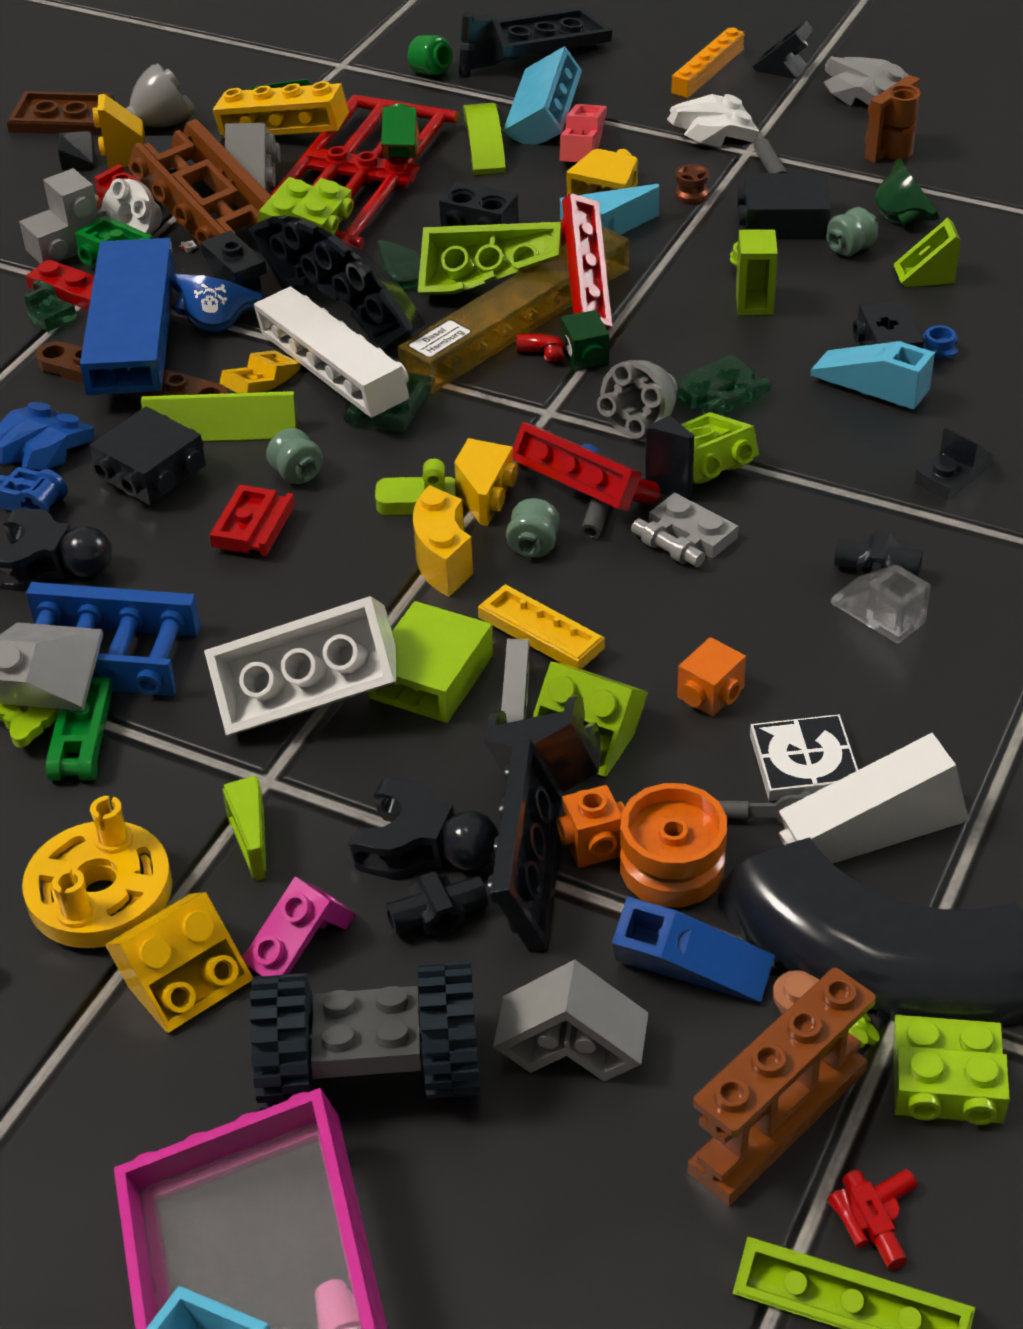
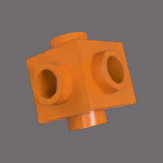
(591, 825)

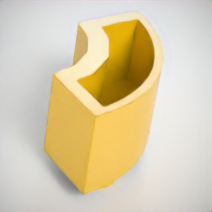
(440, 540)

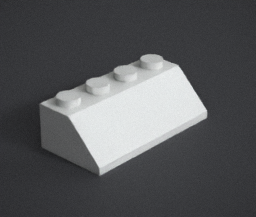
(303, 665)

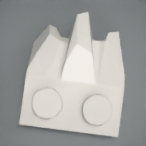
(714, 118)

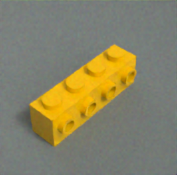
(285, 109)

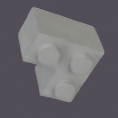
(255, 150)
(70, 209)
(574, 1017)

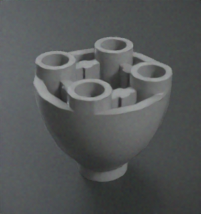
(158, 100)
(636, 396)

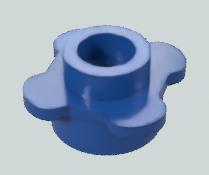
(941, 341)

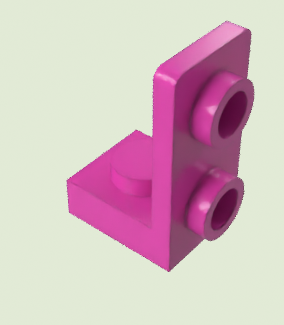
(292, 926)

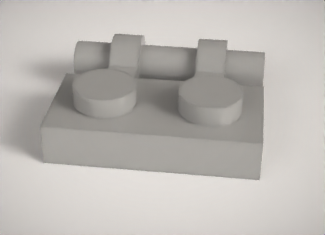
(685, 530)

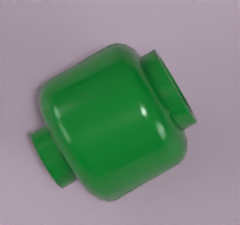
(429, 55)

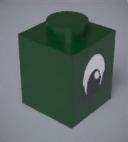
(585, 340)

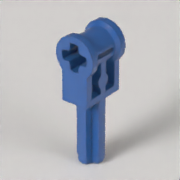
(31, 489)

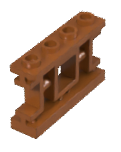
(213, 166)
(780, 1085)

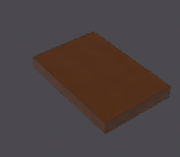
(55, 112)

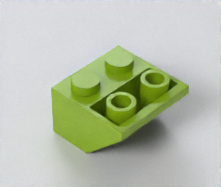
(606, 701)

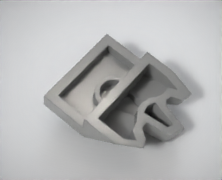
(861, 77)

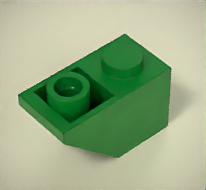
(399, 132)

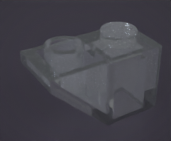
(887, 601)

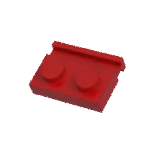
(252, 520)

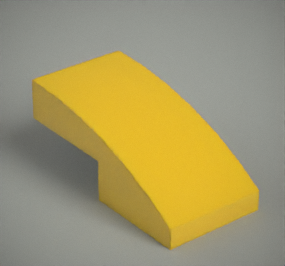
(263, 373)

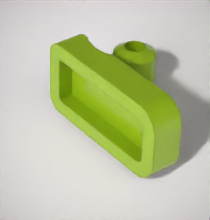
(400, 494)

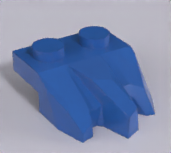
(40, 436)

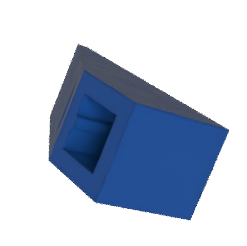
(690, 951)

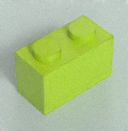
(756, 272)

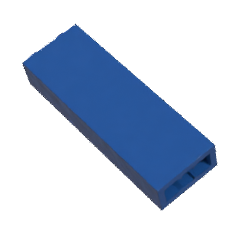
(128, 317)

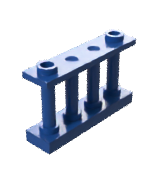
(126, 613)

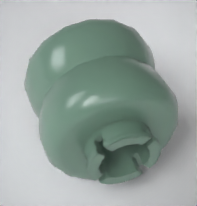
(852, 231)
(294, 456)
(533, 528)

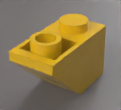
(119, 131)
(483, 477)

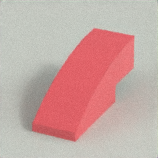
(582, 131)

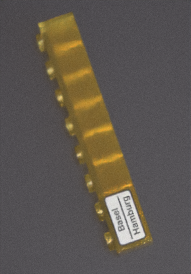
(499, 315)

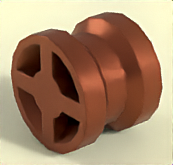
(692, 184)

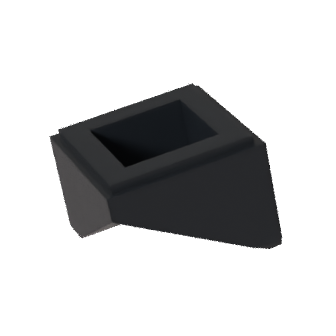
(76, 150)

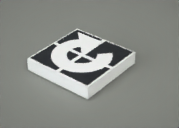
(801, 754)

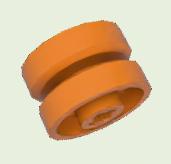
(673, 844)

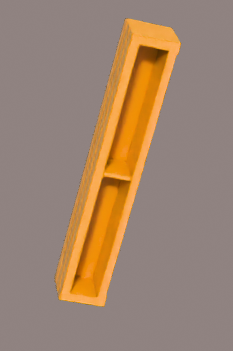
(707, 62)

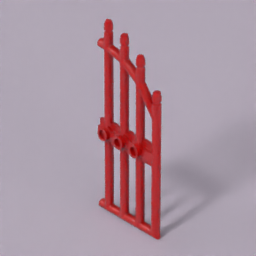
(367, 166)

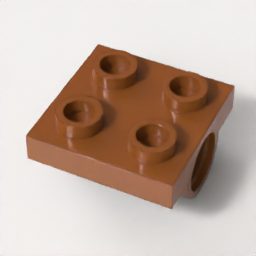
(893, 121)

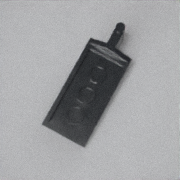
(535, 34)

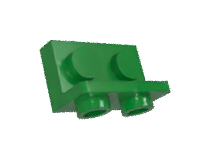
(103, 230)

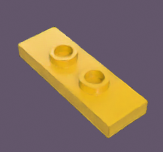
(544, 627)

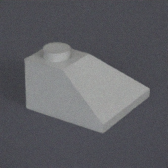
(47, 665)

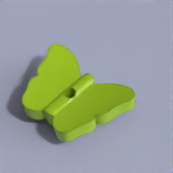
(26, 722)

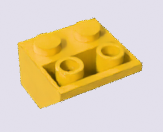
(180, 961)

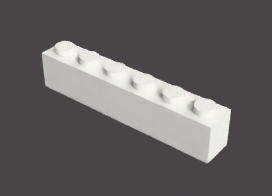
(333, 351)

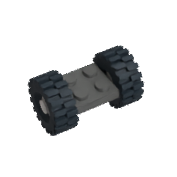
(364, 1033)

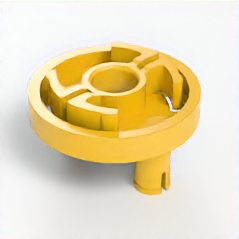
(91, 854)

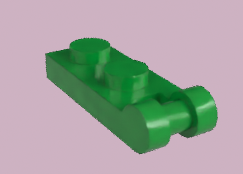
(80, 734)

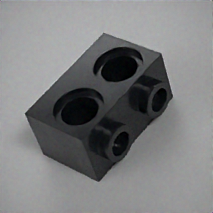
(477, 205)

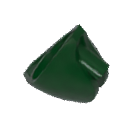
(902, 198)

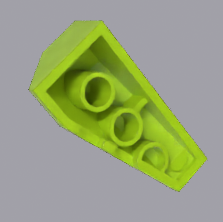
(477, 254)

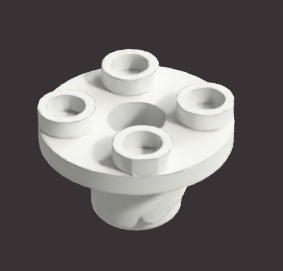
(132, 204)

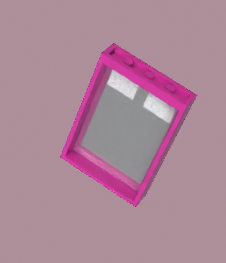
(253, 1220)

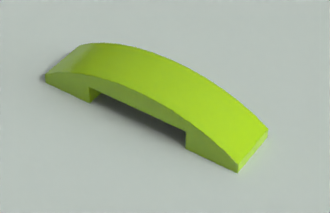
(484, 138)

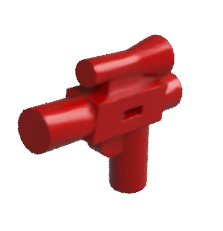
(873, 1212)

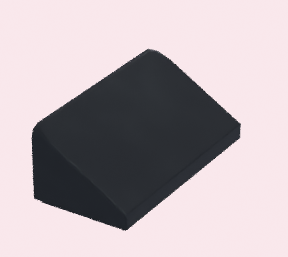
(670, 457)

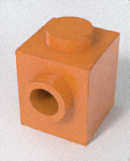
(711, 677)

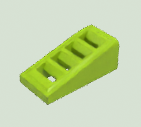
(246, 816)

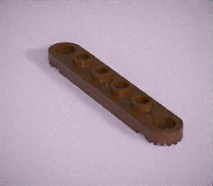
(69, 368)

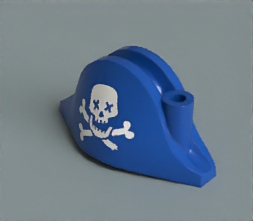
(211, 302)

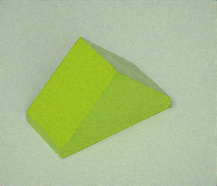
(931, 259)

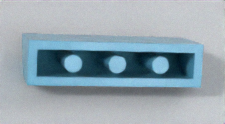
(543, 99)

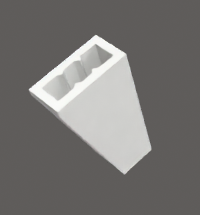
(881, 803)

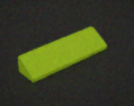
(230, 414)
(840, 1293)

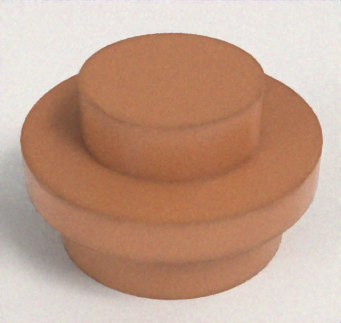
(791, 987)

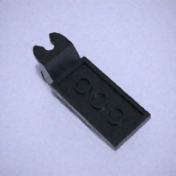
(540, 763)

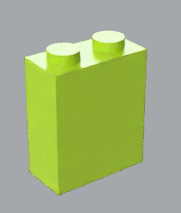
(436, 661)

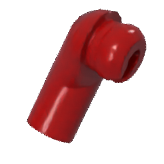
(537, 343)

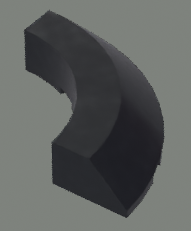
(309, 254)

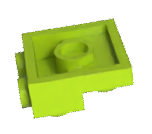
(321, 204)
(720, 445)
(949, 1070)

